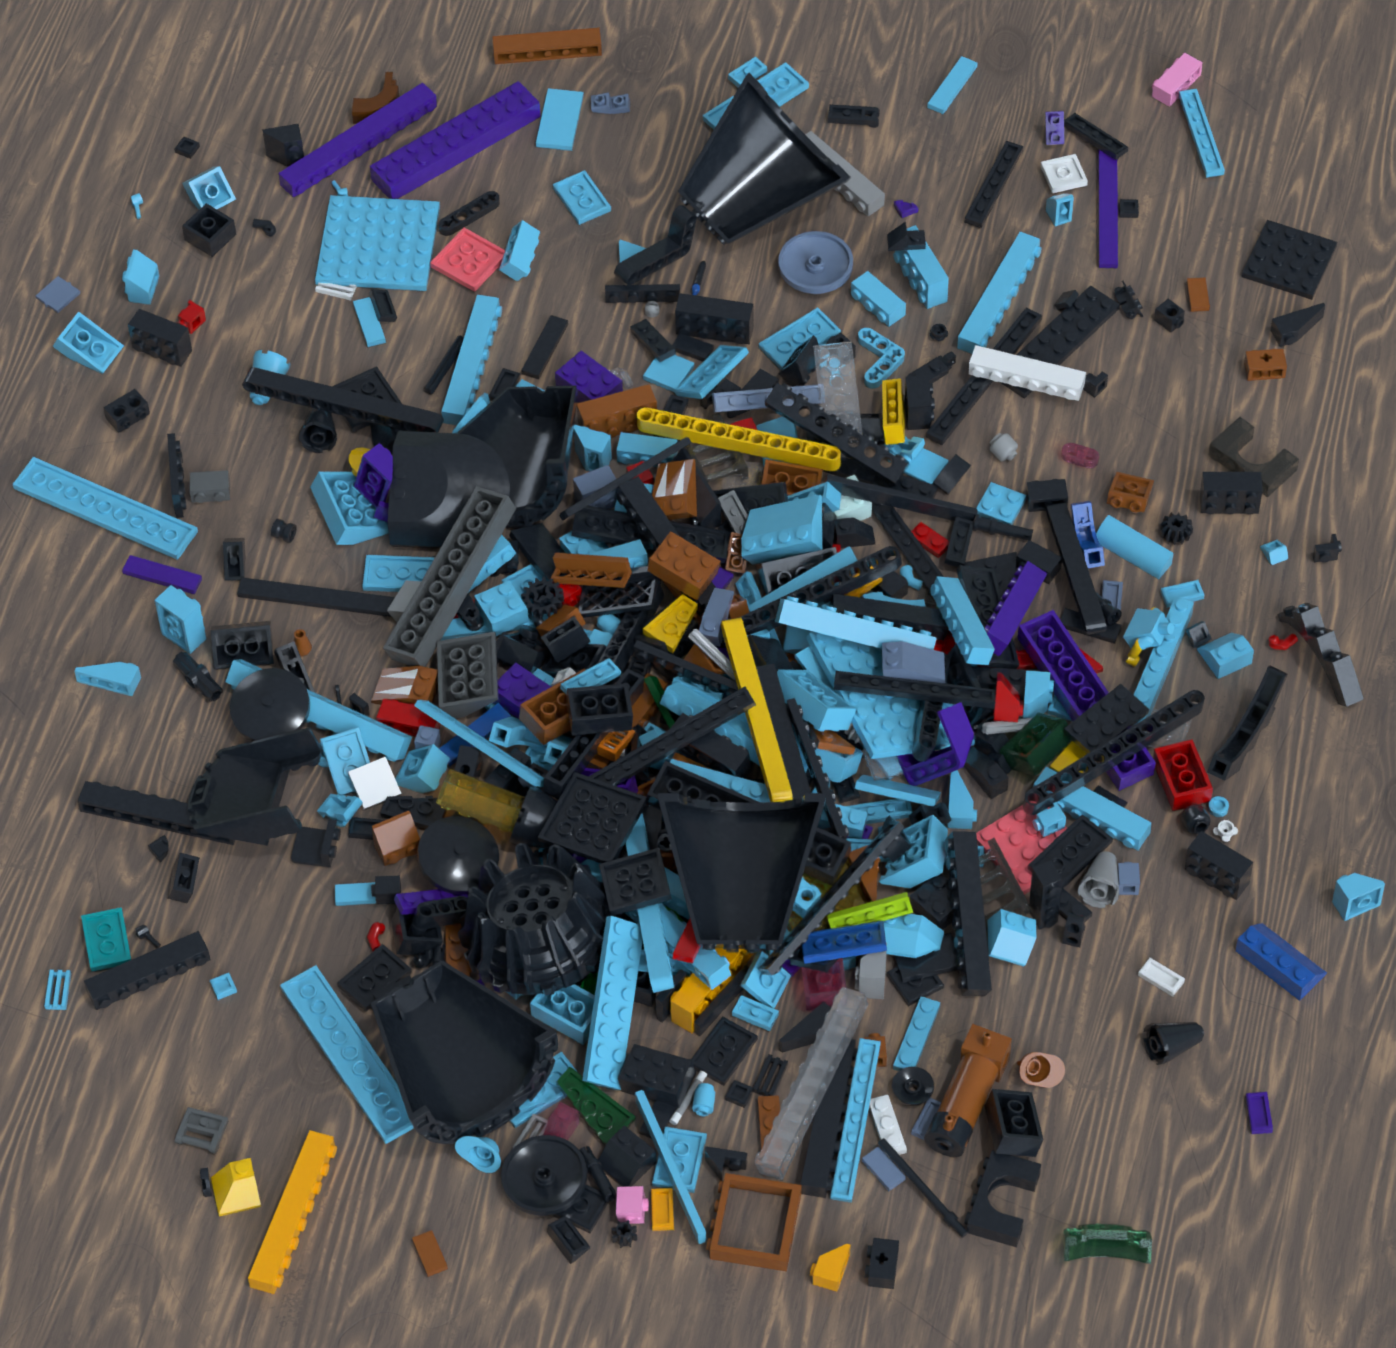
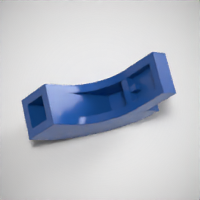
(1085, 530)

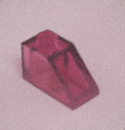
(562, 1121)

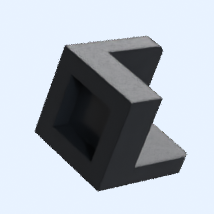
(1095, 384)

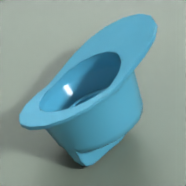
(480, 1152)

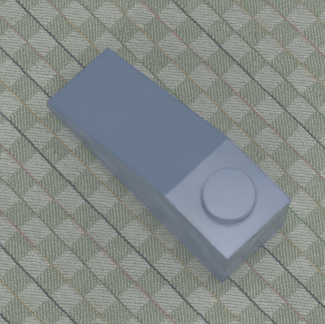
(715, 612)

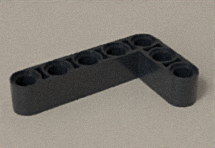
(663, 252)

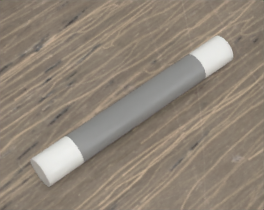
(688, 1098)

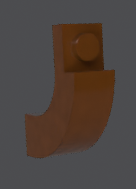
(367, 106)

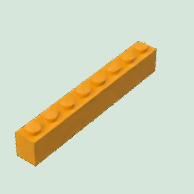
(292, 1212)

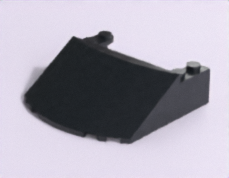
(245, 787)

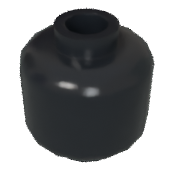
(1195, 819)

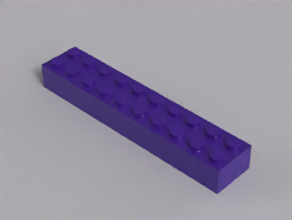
(455, 141)
(1076, 684)

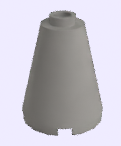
(1101, 881)

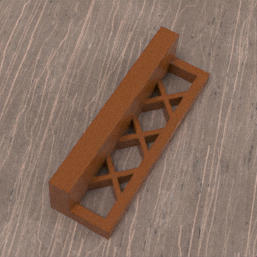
(592, 567)

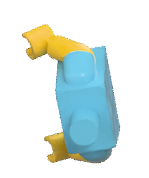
(1146, 631)

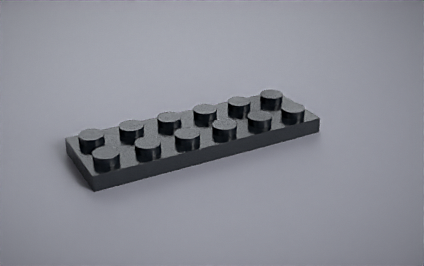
(984, 595)

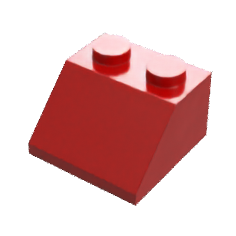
(1007, 703)

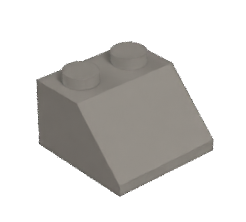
(871, 975)

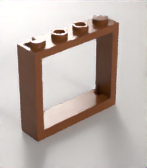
(751, 1257)

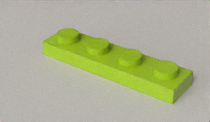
(872, 912)

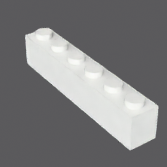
(1027, 373)

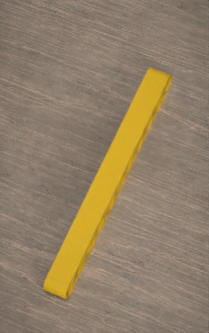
(739, 439)
(757, 716)

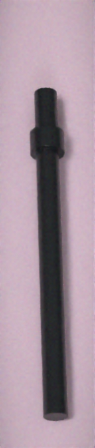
(949, 1217)

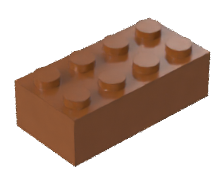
(616, 411)
(547, 713)

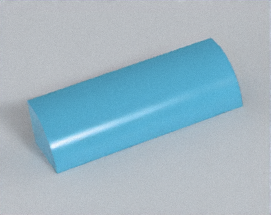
(1134, 547)

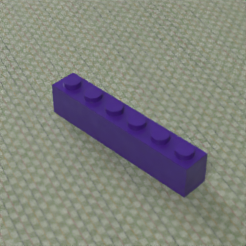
(1014, 605)

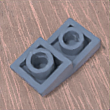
(610, 105)

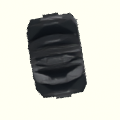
(1176, 528)

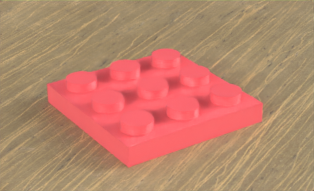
(468, 259)

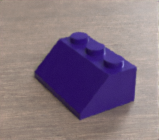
(375, 474)

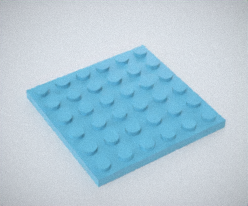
(378, 243)

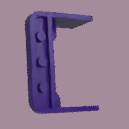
(947, 759)

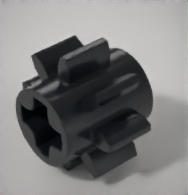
(630, 1234)

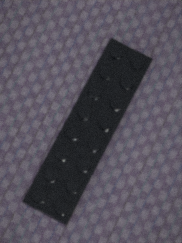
(1068, 331)
(619, 529)

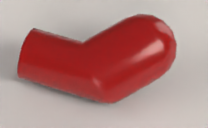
(1279, 644)

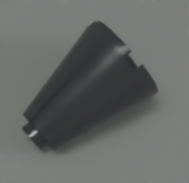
(318, 431)
(1171, 1039)

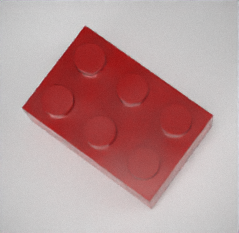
(1182, 774)

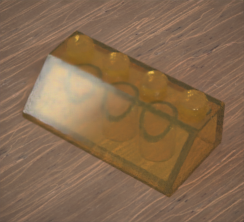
(480, 800)

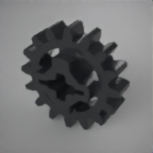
(543, 597)

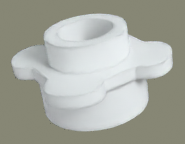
(1225, 825)

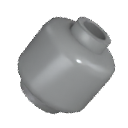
(1003, 447)

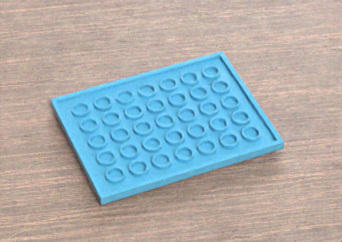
(881, 721)

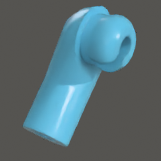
(906, 571)

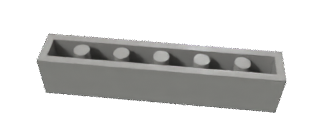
(858, 189)

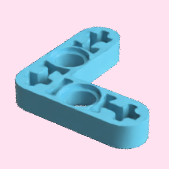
(886, 356)

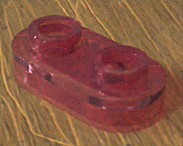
(1081, 456)

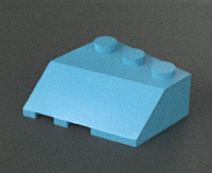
(923, 859)

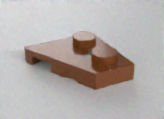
(830, 741)

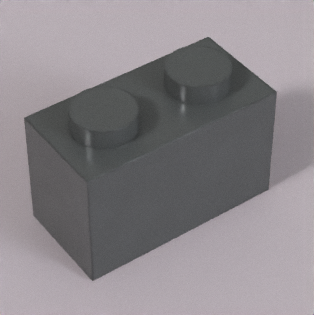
(210, 486)

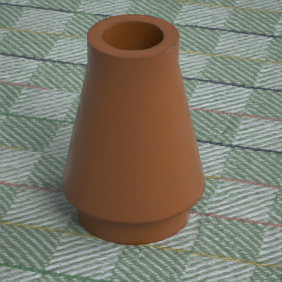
(302, 642)

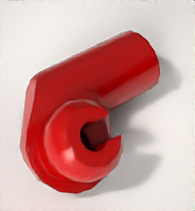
(373, 934)

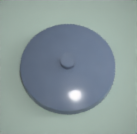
(815, 262)

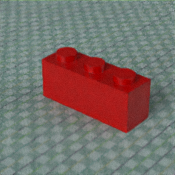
(404, 717)

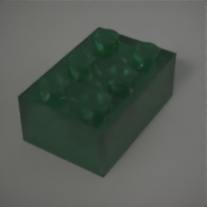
(1036, 744)

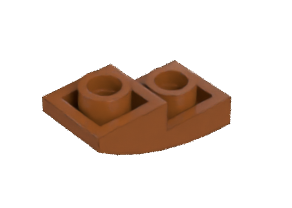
(734, 558)

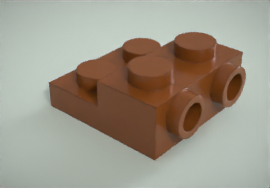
(1130, 492)

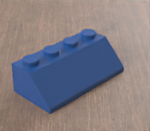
(1279, 960)

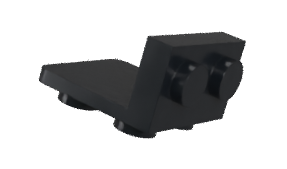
(316, 845)

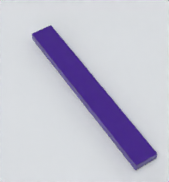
(1108, 211)

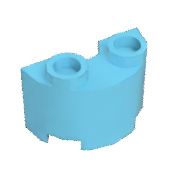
(908, 450)
(340, 808)

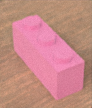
(1176, 78)

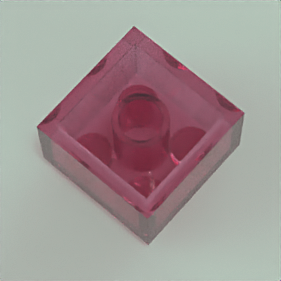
(823, 986)

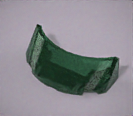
(1107, 1241)

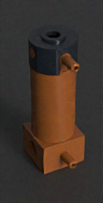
(981, 1064)

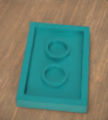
(106, 939)

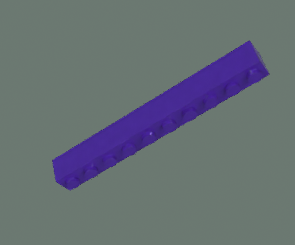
(357, 140)

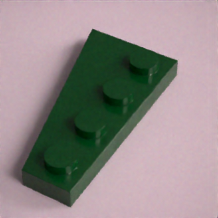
(595, 1106)

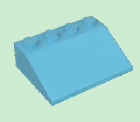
(346, 509)
(783, 530)

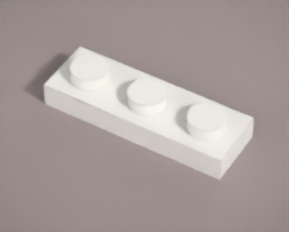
(886, 1123)

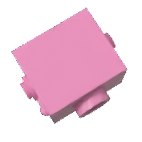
(631, 1204)

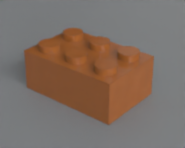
(683, 565)

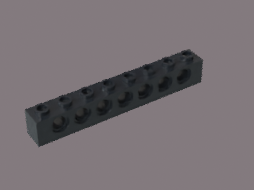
(891, 474)

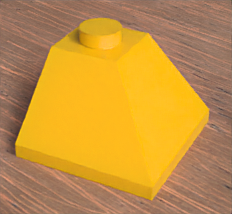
(235, 1188)

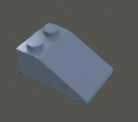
(912, 662)

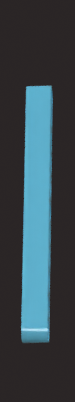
(651, 922)

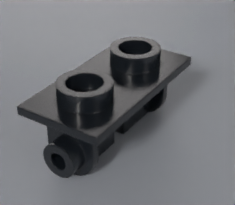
(1126, 294)

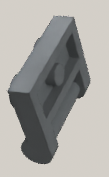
(202, 1123)

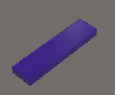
(162, 574)

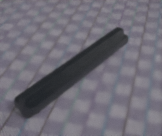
(444, 366)

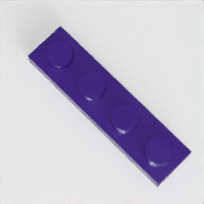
(408, 902)

